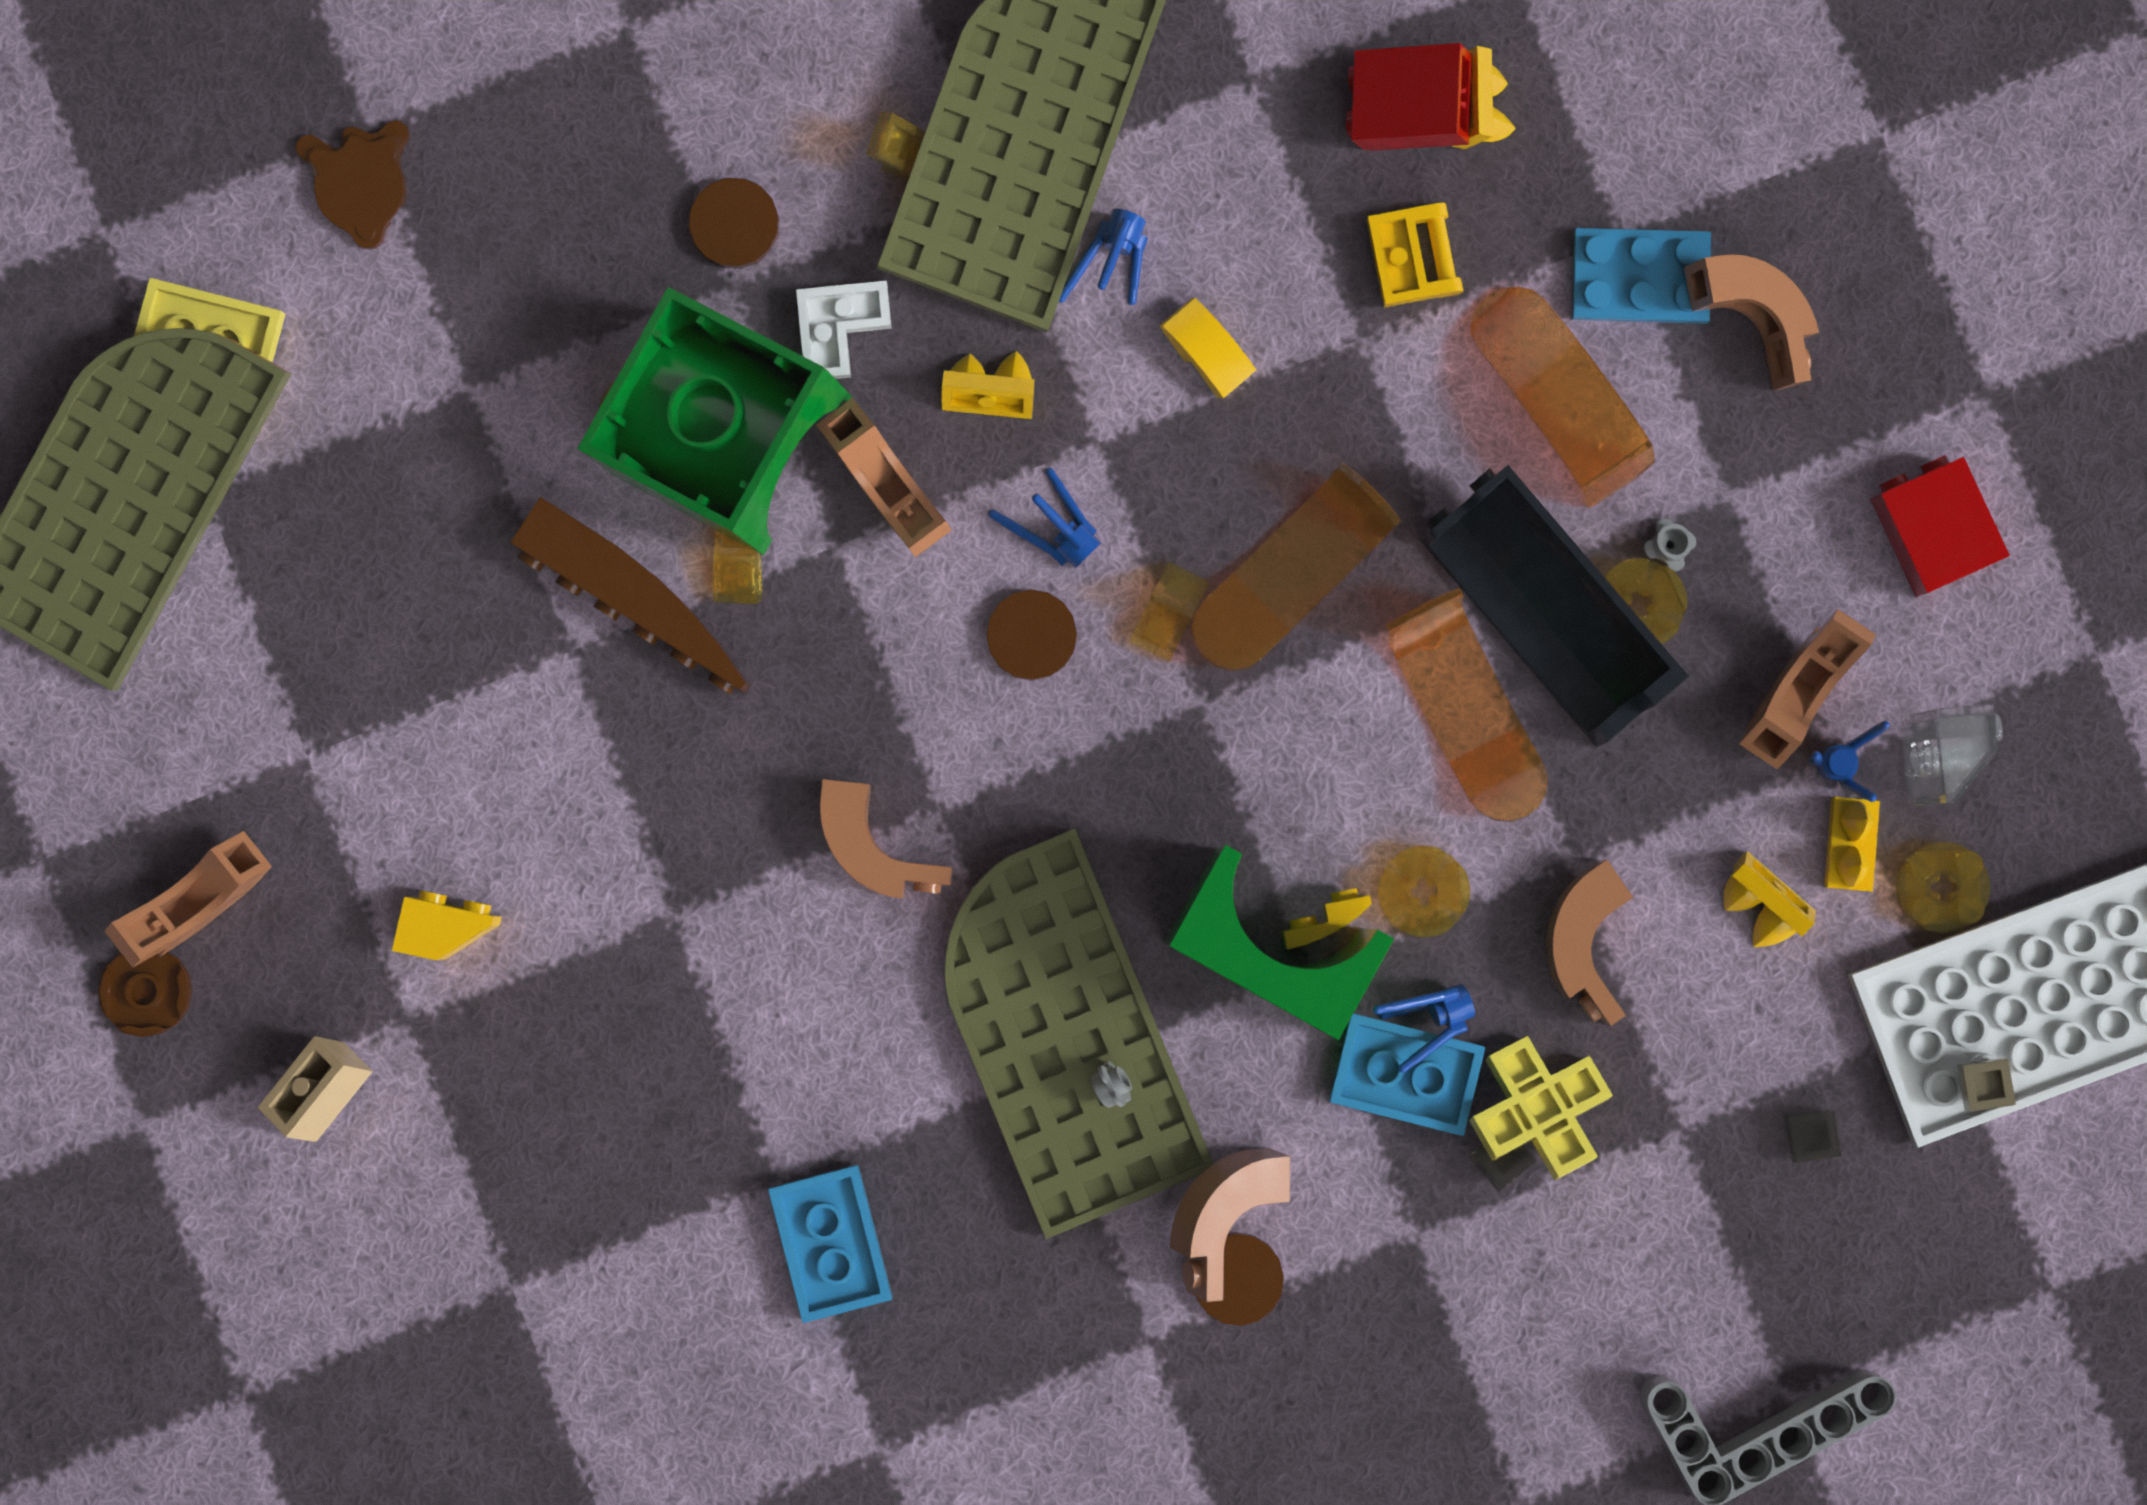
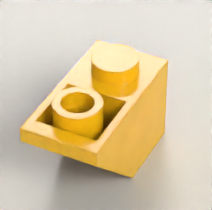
(440, 930)

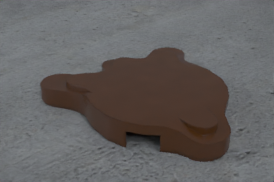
(360, 181)

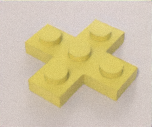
(1541, 1108)

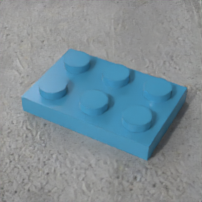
(1635, 275)
(1429, 1094)
(830, 1243)

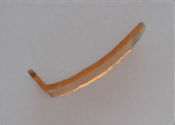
(1562, 391)
(1292, 571)
(1468, 709)

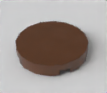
(734, 223)
(1031, 635)
(161, 987)
(1250, 1281)

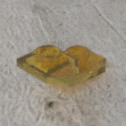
(736, 572)

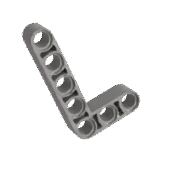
(1763, 1437)

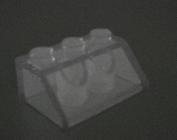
(1947, 751)

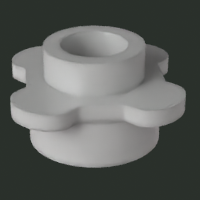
(1668, 532)
(1111, 1085)

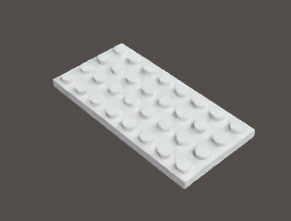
(2041, 986)

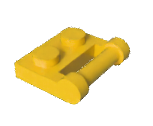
(1400, 258)

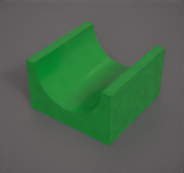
(709, 416)
(1316, 993)

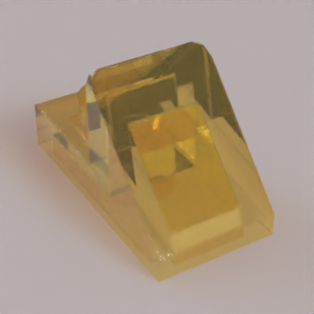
(895, 144)
(1168, 611)

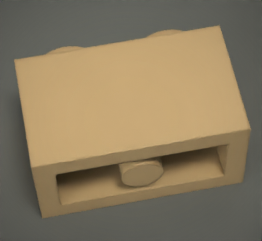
(314, 1089)

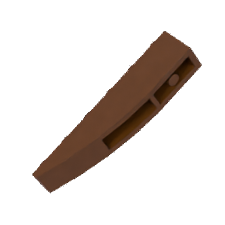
(622, 587)

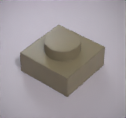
(1986, 1084)

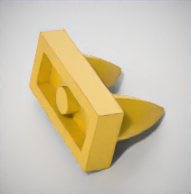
(1486, 121)
(1003, 394)
(1851, 844)
(1783, 910)

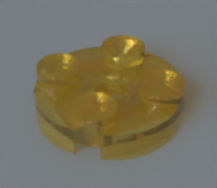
(1662, 587)
(1962, 868)
(1442, 909)

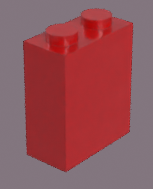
(1410, 97)
(1938, 525)

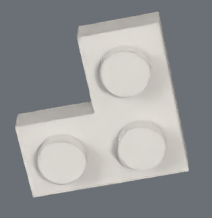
(834, 311)

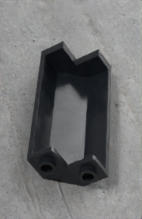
(1552, 605)

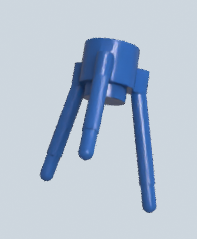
(1121, 235)
(1073, 541)
(1841, 762)
(1445, 1007)

